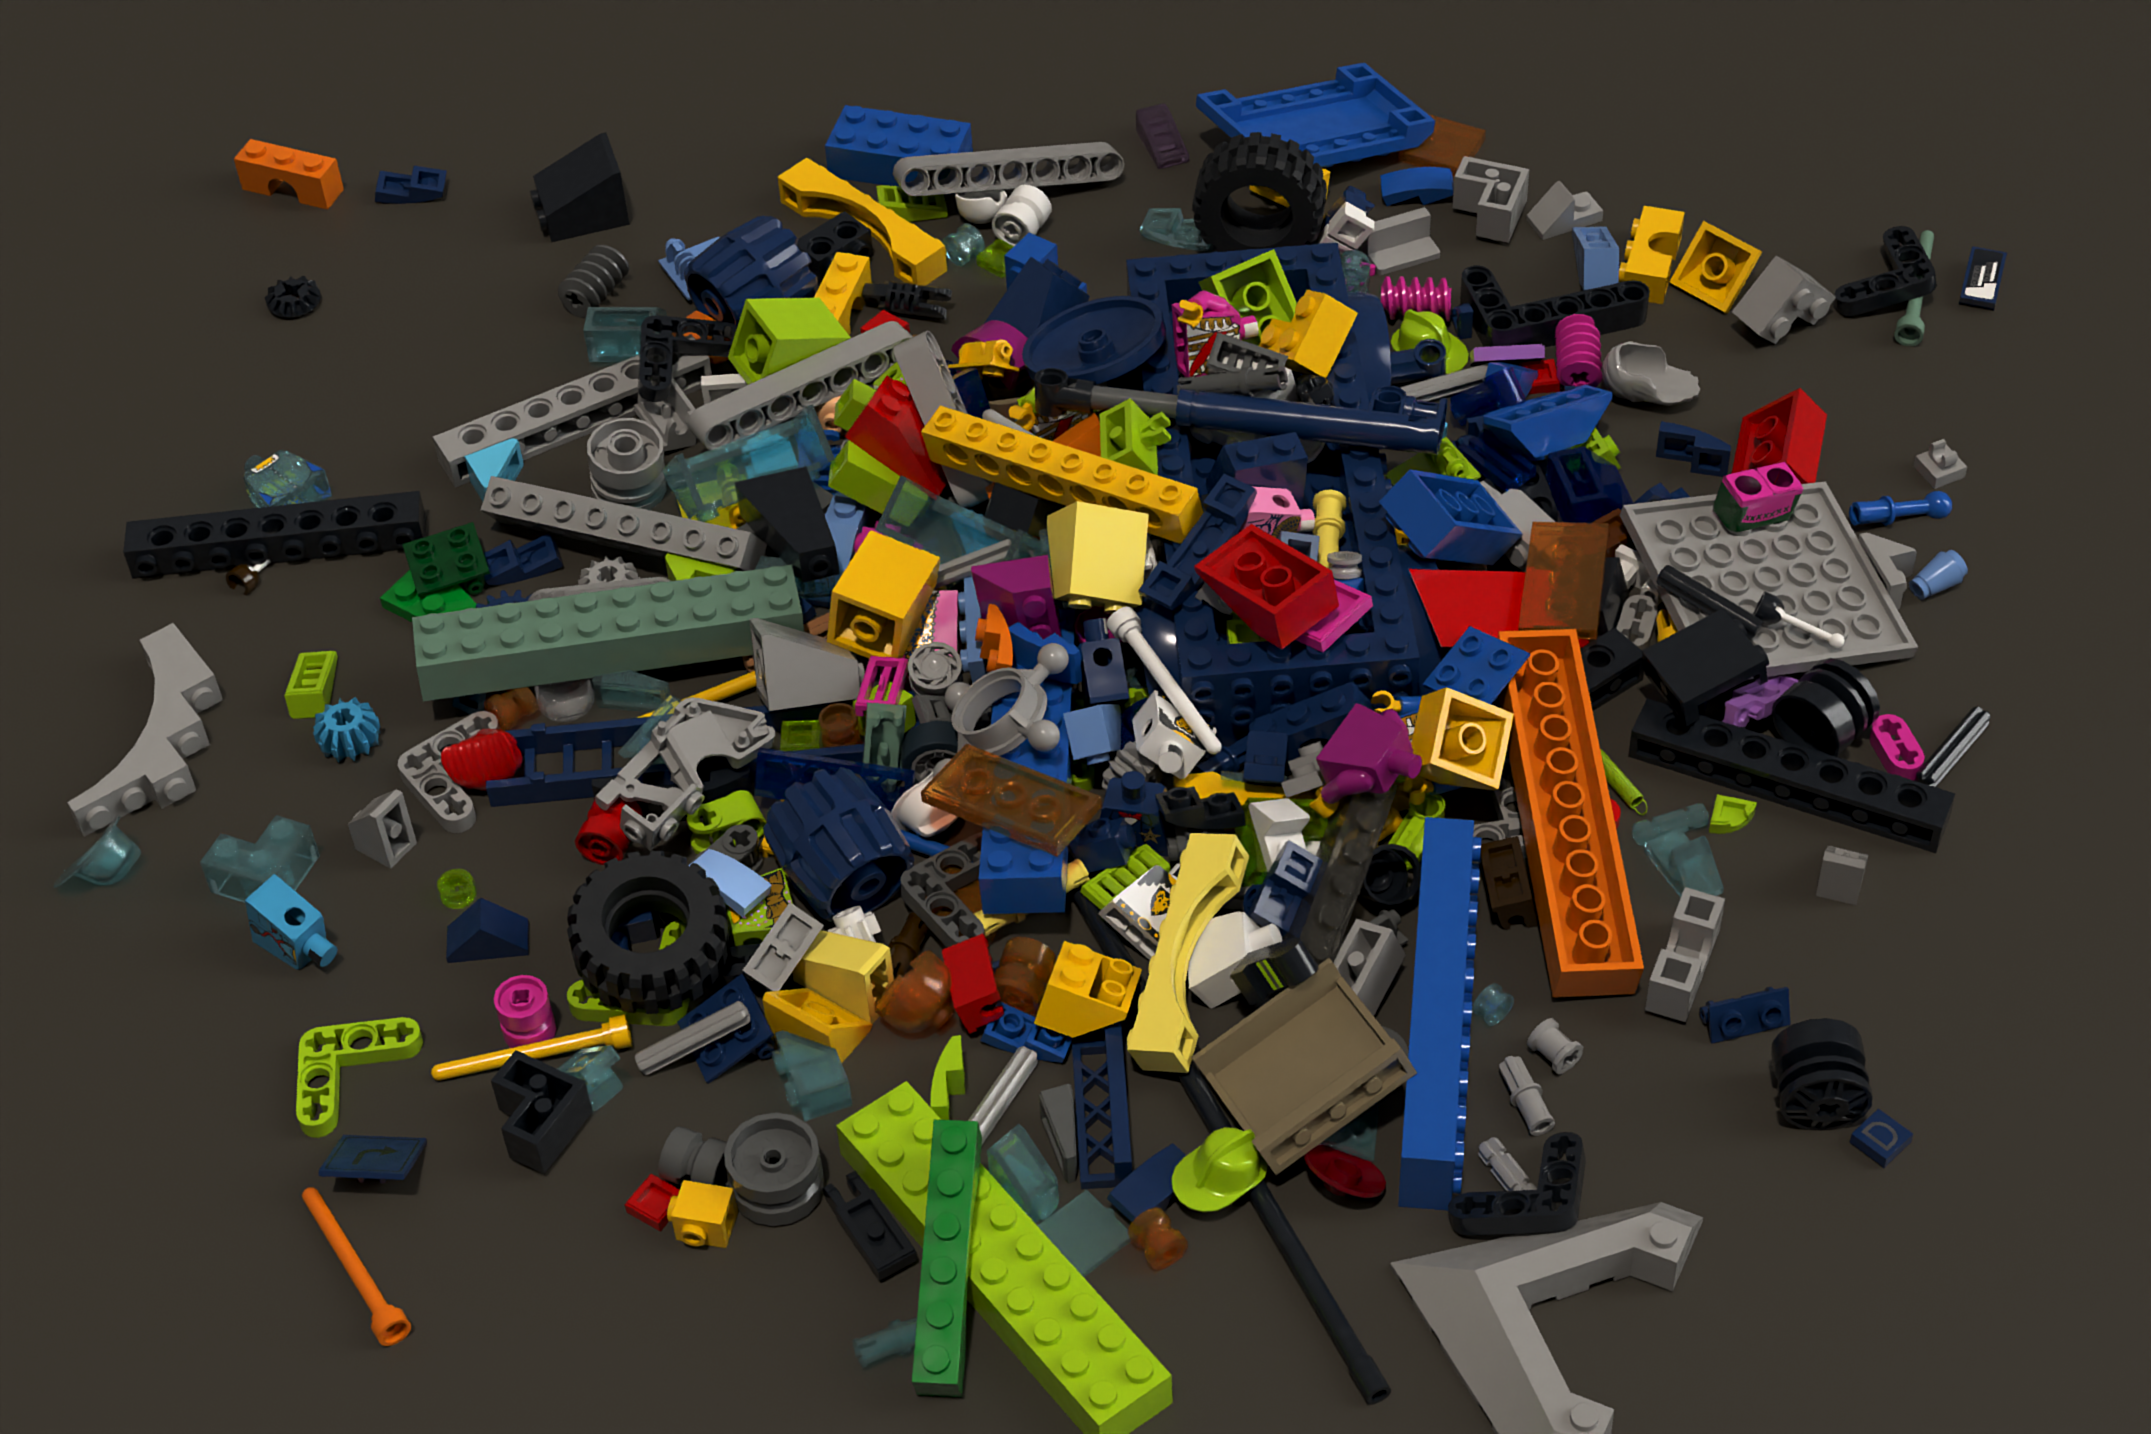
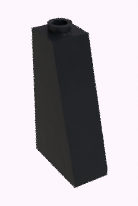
(790, 521)

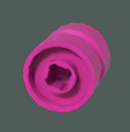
(524, 1011)

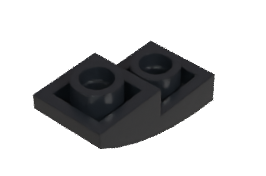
(1186, 809)

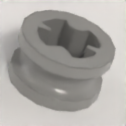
(1345, 564)

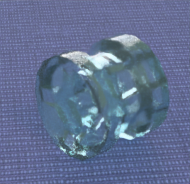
(963, 244)

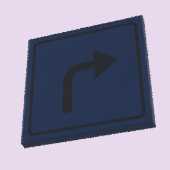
(372, 1157)

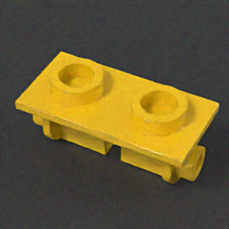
(989, 358)

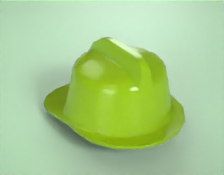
(1429, 325)
(1219, 1170)

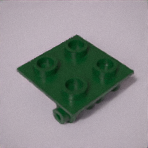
(447, 560)

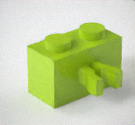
(1132, 436)

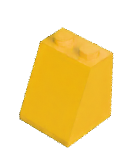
(881, 597)

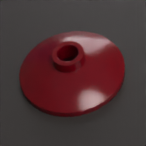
(1345, 1173)

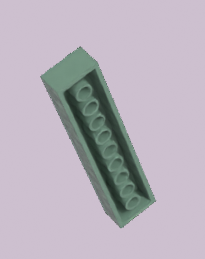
(599, 632)

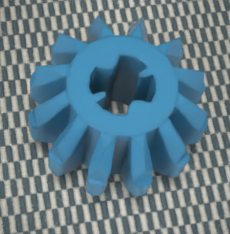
(346, 729)

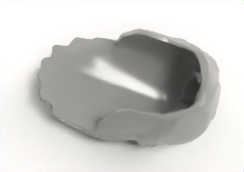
(1642, 374)

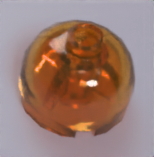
(919, 996)

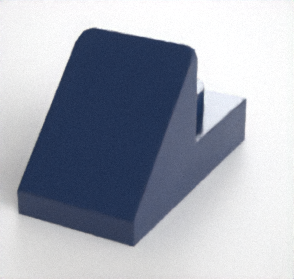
(1265, 756)

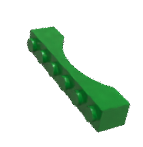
(945, 1259)

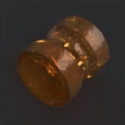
(512, 706)
(839, 725)
(1161, 1243)

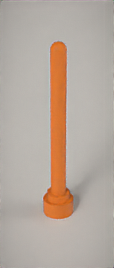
(388, 1321)

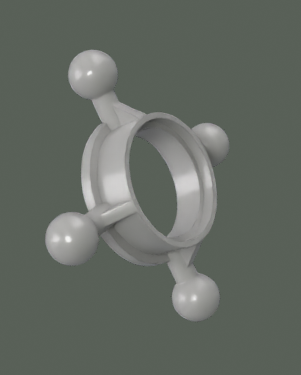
(1024, 717)

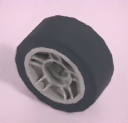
(927, 746)

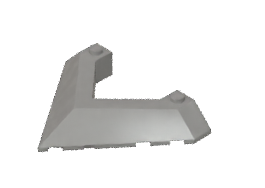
(1483, 1295)

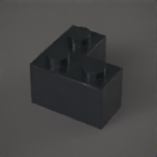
(543, 1108)

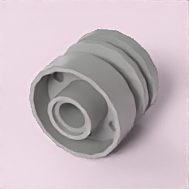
(627, 463)

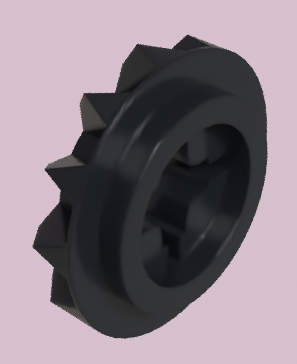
(285, 305)

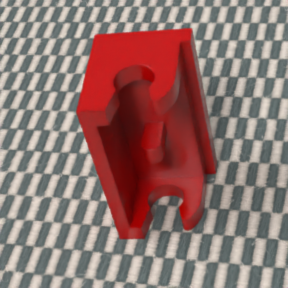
(973, 982)

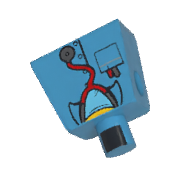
(288, 925)

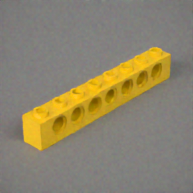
(1059, 471)

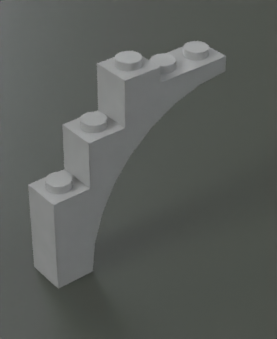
(173, 732)

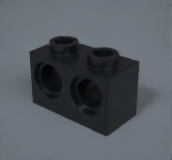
(837, 235)

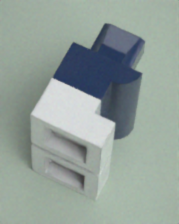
(1347, 221)

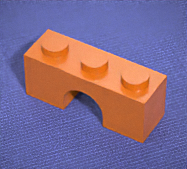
(266, 165)

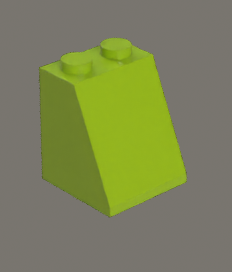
(781, 333)

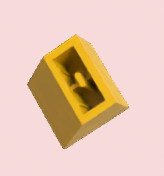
(1086, 991)

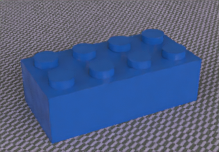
(872, 141)
(1449, 518)

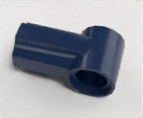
(1419, 364)

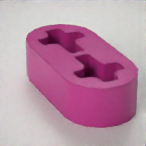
(1903, 745)

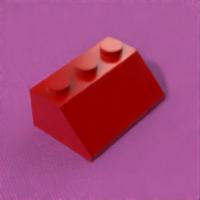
(1783, 432)

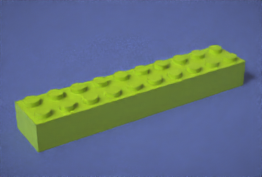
(1015, 1276)

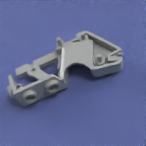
(692, 733)

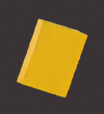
(815, 1019)

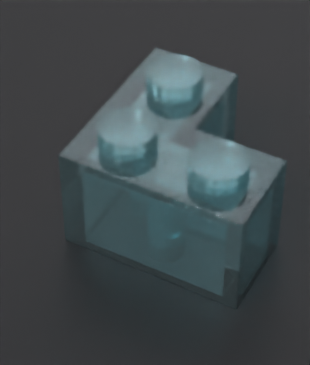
(240, 867)

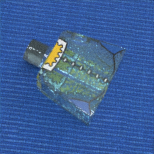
(284, 480)

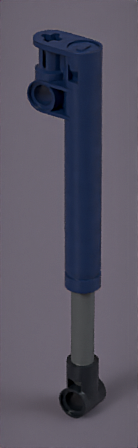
(1389, 423)

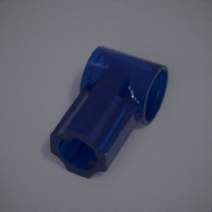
(1495, 393)

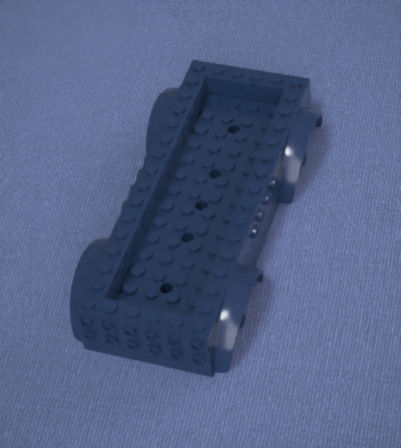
(1394, 640)

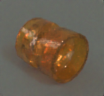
(1023, 973)

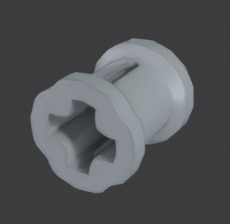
(1555, 1046)

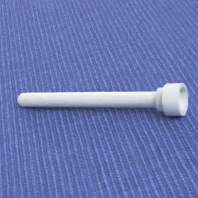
(1127, 627)

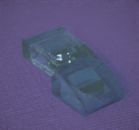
(1171, 229)

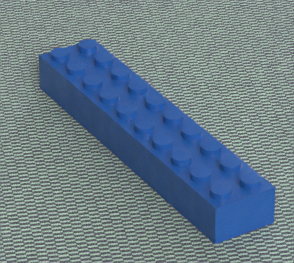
(1011, 872)
(1440, 1016)

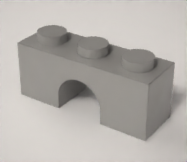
(1686, 955)

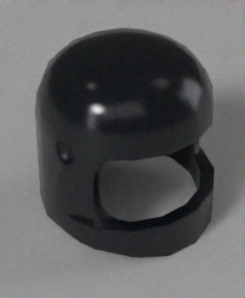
(1388, 876)

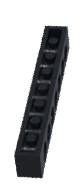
(273, 534)
(1793, 776)

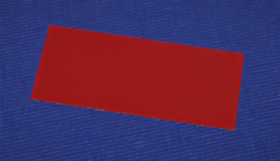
(1473, 599)

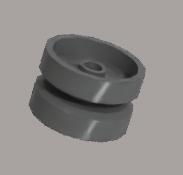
(774, 1169)

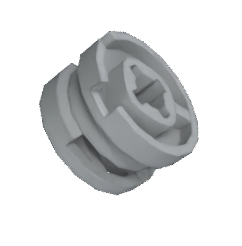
(934, 670)

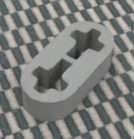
(1643, 628)

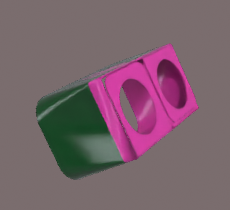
(1744, 511)

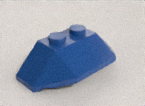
(1549, 421)

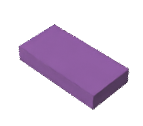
(1507, 354)

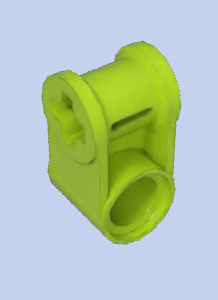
(721, 815)

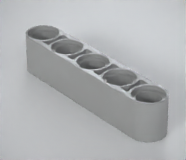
(930, 387)

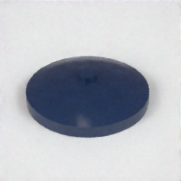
(1097, 339)

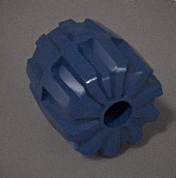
(749, 264)
(838, 843)

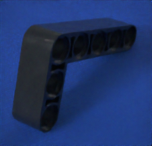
(1499, 324)

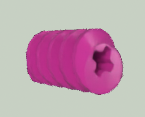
(1415, 297)
(1578, 351)

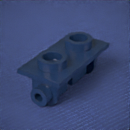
(1747, 1014)

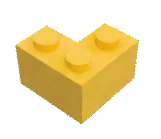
(1313, 334)

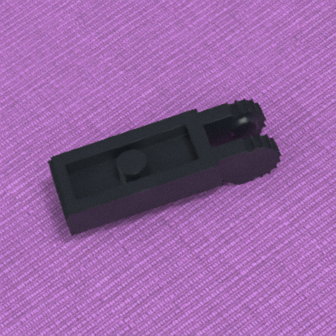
(871, 1227)

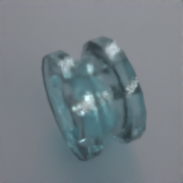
(1493, 1004)

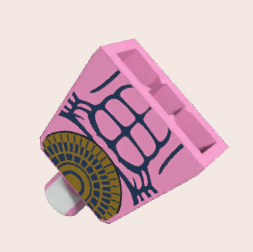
(1277, 511)

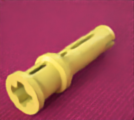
(1329, 522)

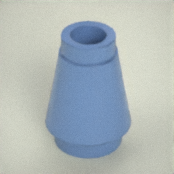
(1939, 574)

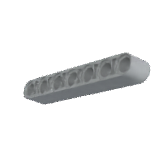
(995, 161)
(797, 386)

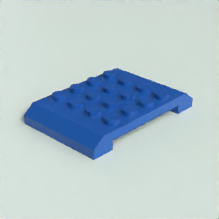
(1332, 119)

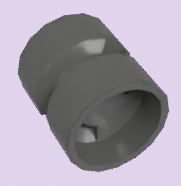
(692, 1159)

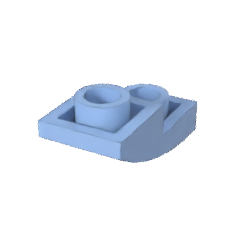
(736, 882)

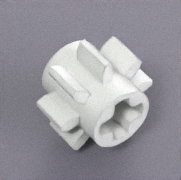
(856, 924)

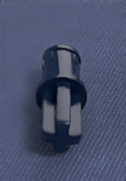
(1227, 760)

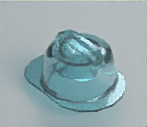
(106, 860)

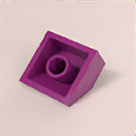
(1021, 592)

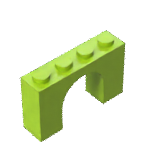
(854, 470)

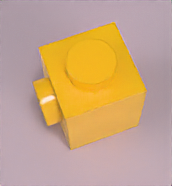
(703, 1214)

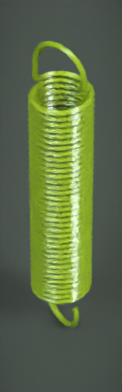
(1622, 784)

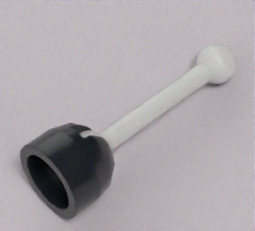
(1771, 611)

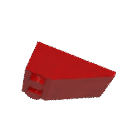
(891, 433)
(1270, 585)

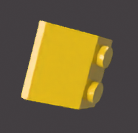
(1461, 740)

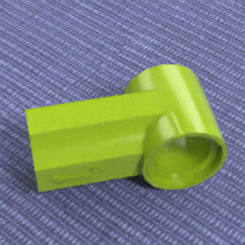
(1411, 830)

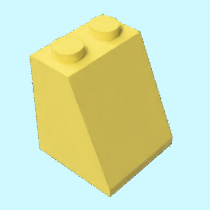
(1097, 556)

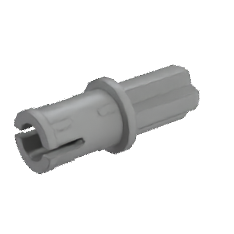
(1526, 1096)

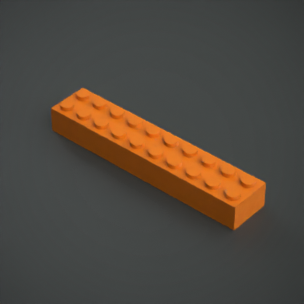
(1569, 821)

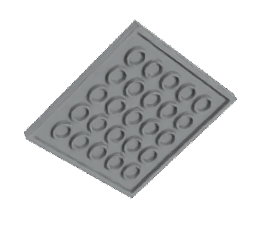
(1804, 561)

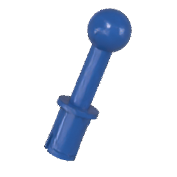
(1935, 505)

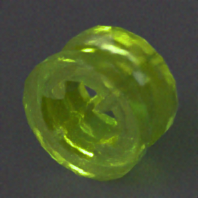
(450, 880)

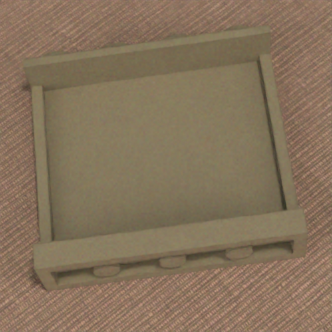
(1303, 1066)

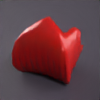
(482, 758)

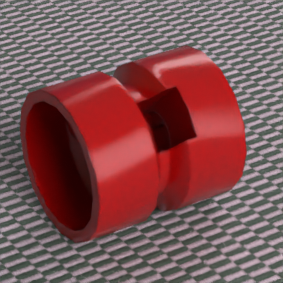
(601, 835)

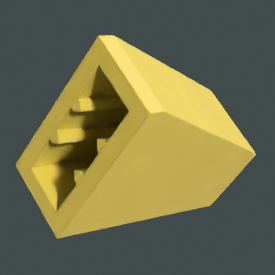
(847, 972)

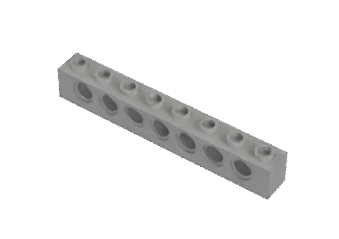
(562, 412)
(619, 525)

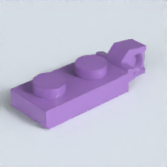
(1755, 700)

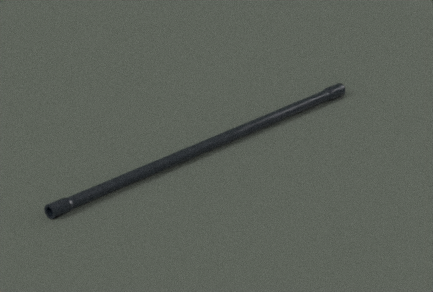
(1360, 1364)

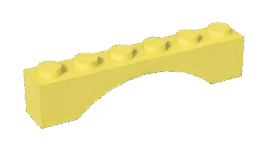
(1207, 879)

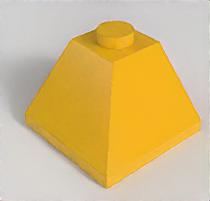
(1715, 267)

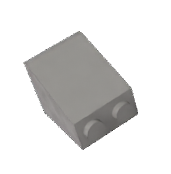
(801, 667)

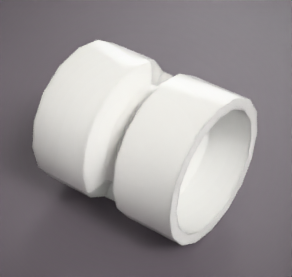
(1022, 214)

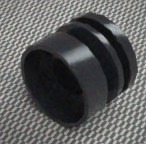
(1826, 708)
(1821, 1074)

